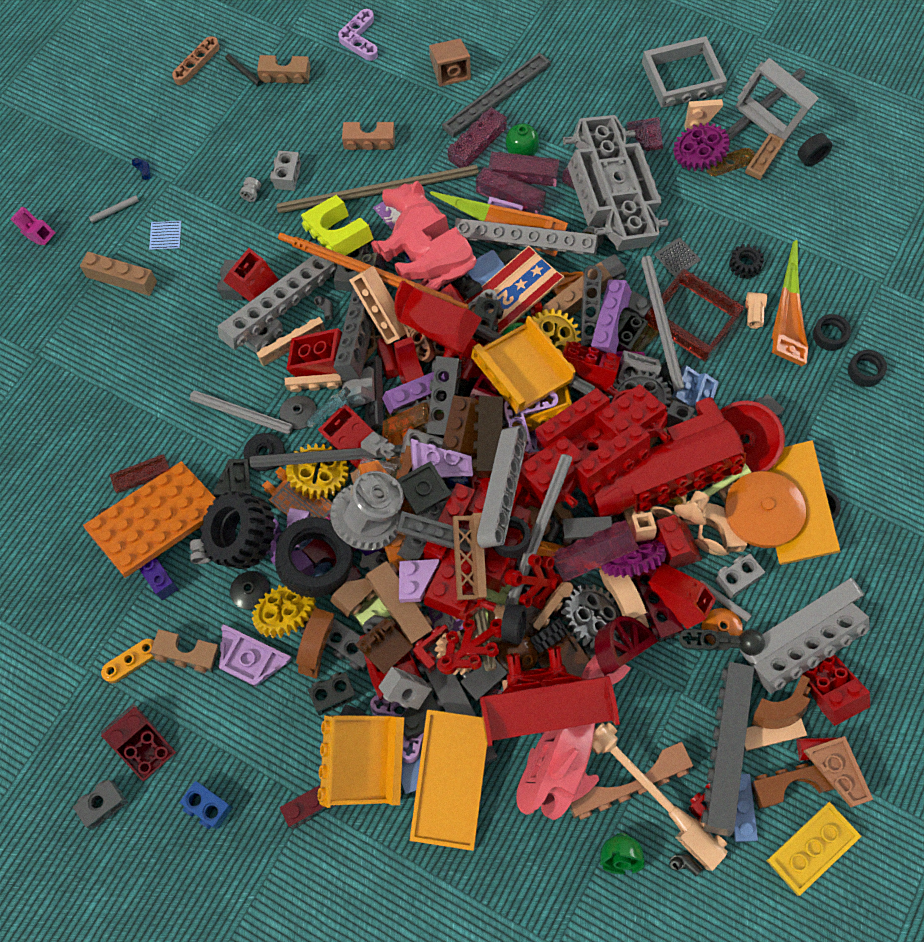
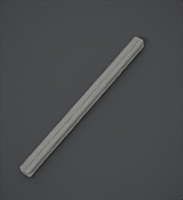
(662, 322)
(541, 523)

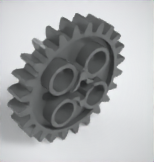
(660, 389)
(587, 611)

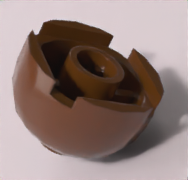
(527, 653)

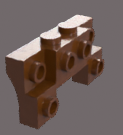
(572, 655)

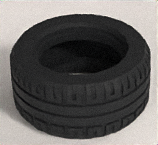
(305, 584)

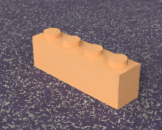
(378, 304)

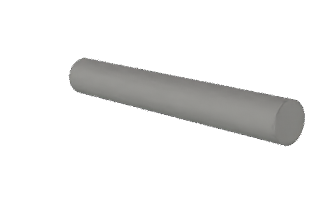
(113, 209)
(728, 603)

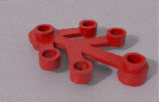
(551, 582)
(452, 660)

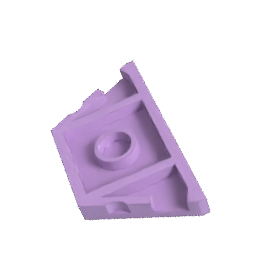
(249, 658)

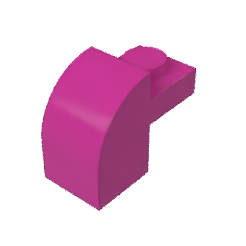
(32, 228)

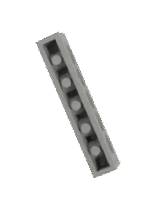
(811, 648)

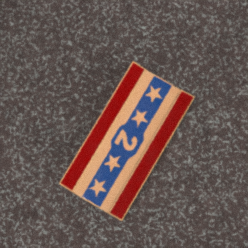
(520, 287)

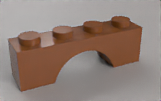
(771, 790)

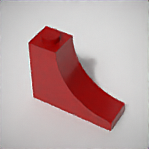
(408, 362)

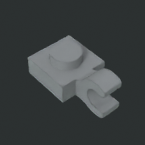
(377, 444)

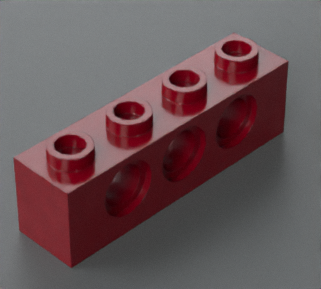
(661, 630)

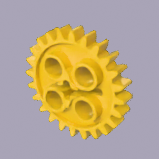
(562, 322)
(334, 475)
(282, 612)

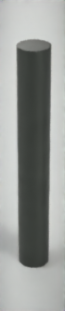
(243, 70)

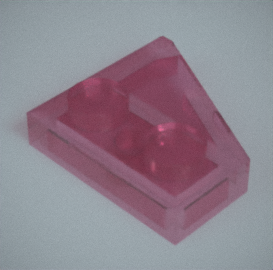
(647, 133)

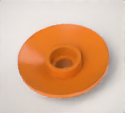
(718, 616)

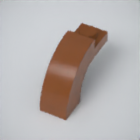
(313, 642)
(784, 713)

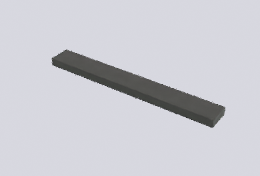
(496, 94)

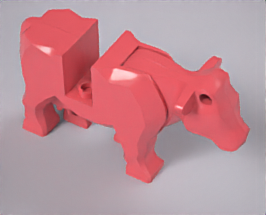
(424, 235)

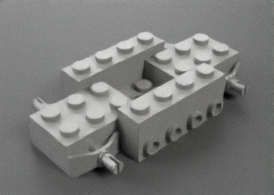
(624, 204)

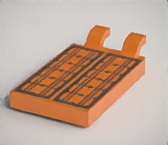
(285, 498)

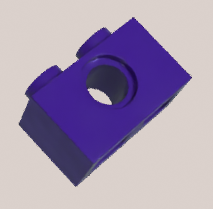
(158, 579)

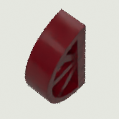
(626, 627)

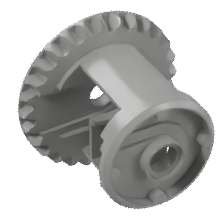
(368, 511)

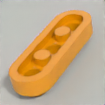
(122, 668)

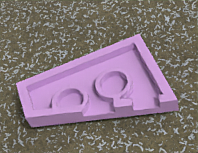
(447, 462)

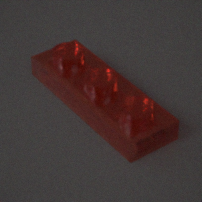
(139, 473)

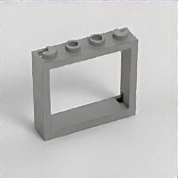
(680, 51)
(788, 85)

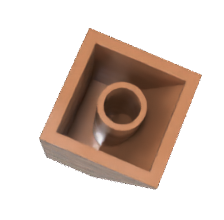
(450, 62)

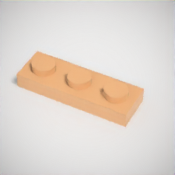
(313, 382)

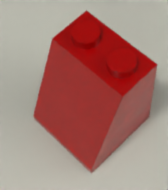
(678, 542)

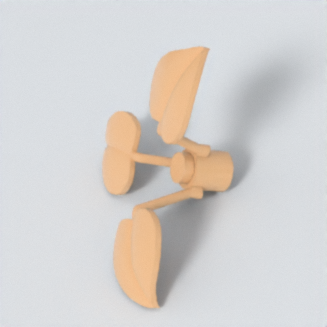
(695, 512)

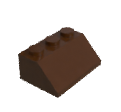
(460, 426)

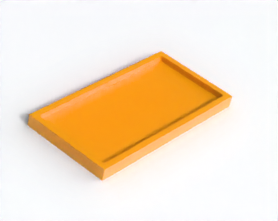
(818, 533)
(449, 780)

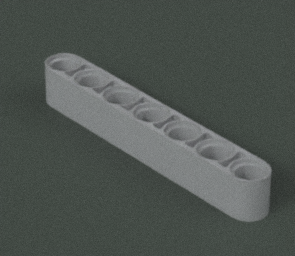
(502, 487)
(807, 618)

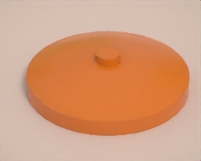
(765, 509)

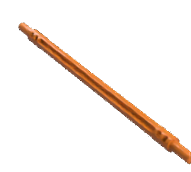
(359, 266)

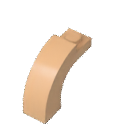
(716, 518)
(641, 524)
(626, 596)

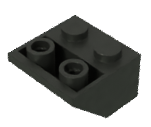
(629, 329)

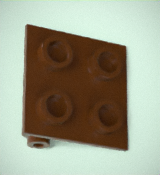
(384, 645)

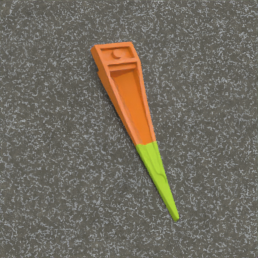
(503, 215)
(789, 330)

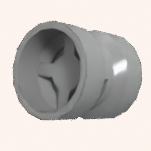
(250, 189)
(198, 554)

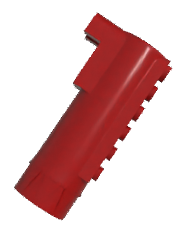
(696, 455)

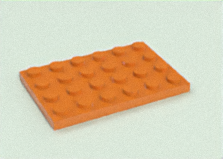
(151, 519)

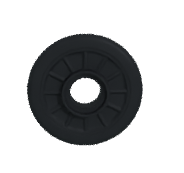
(261, 441)

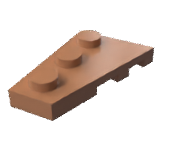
(841, 770)

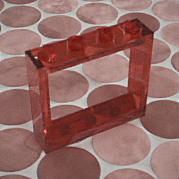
(710, 294)

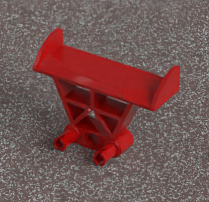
(440, 322)
(546, 700)

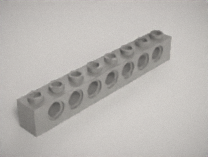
(528, 236)
(275, 301)

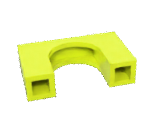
(341, 240)

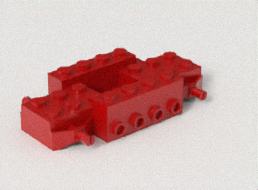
(617, 430)
(442, 590)

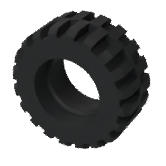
(254, 534)

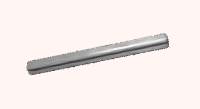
(241, 412)

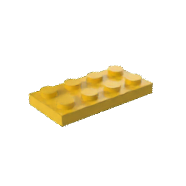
(813, 848)

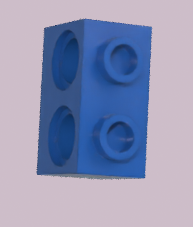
(208, 801)

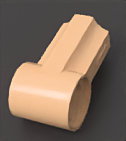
(755, 307)

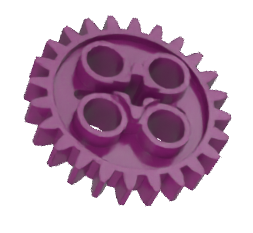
(701, 146)
(646, 557)

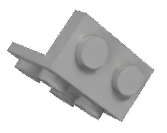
(361, 389)

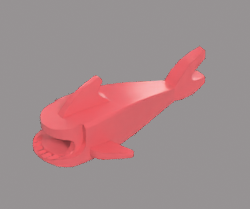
(559, 762)

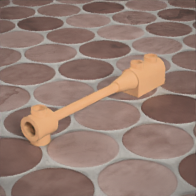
(700, 843)

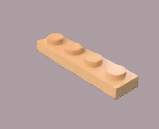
(282, 345)

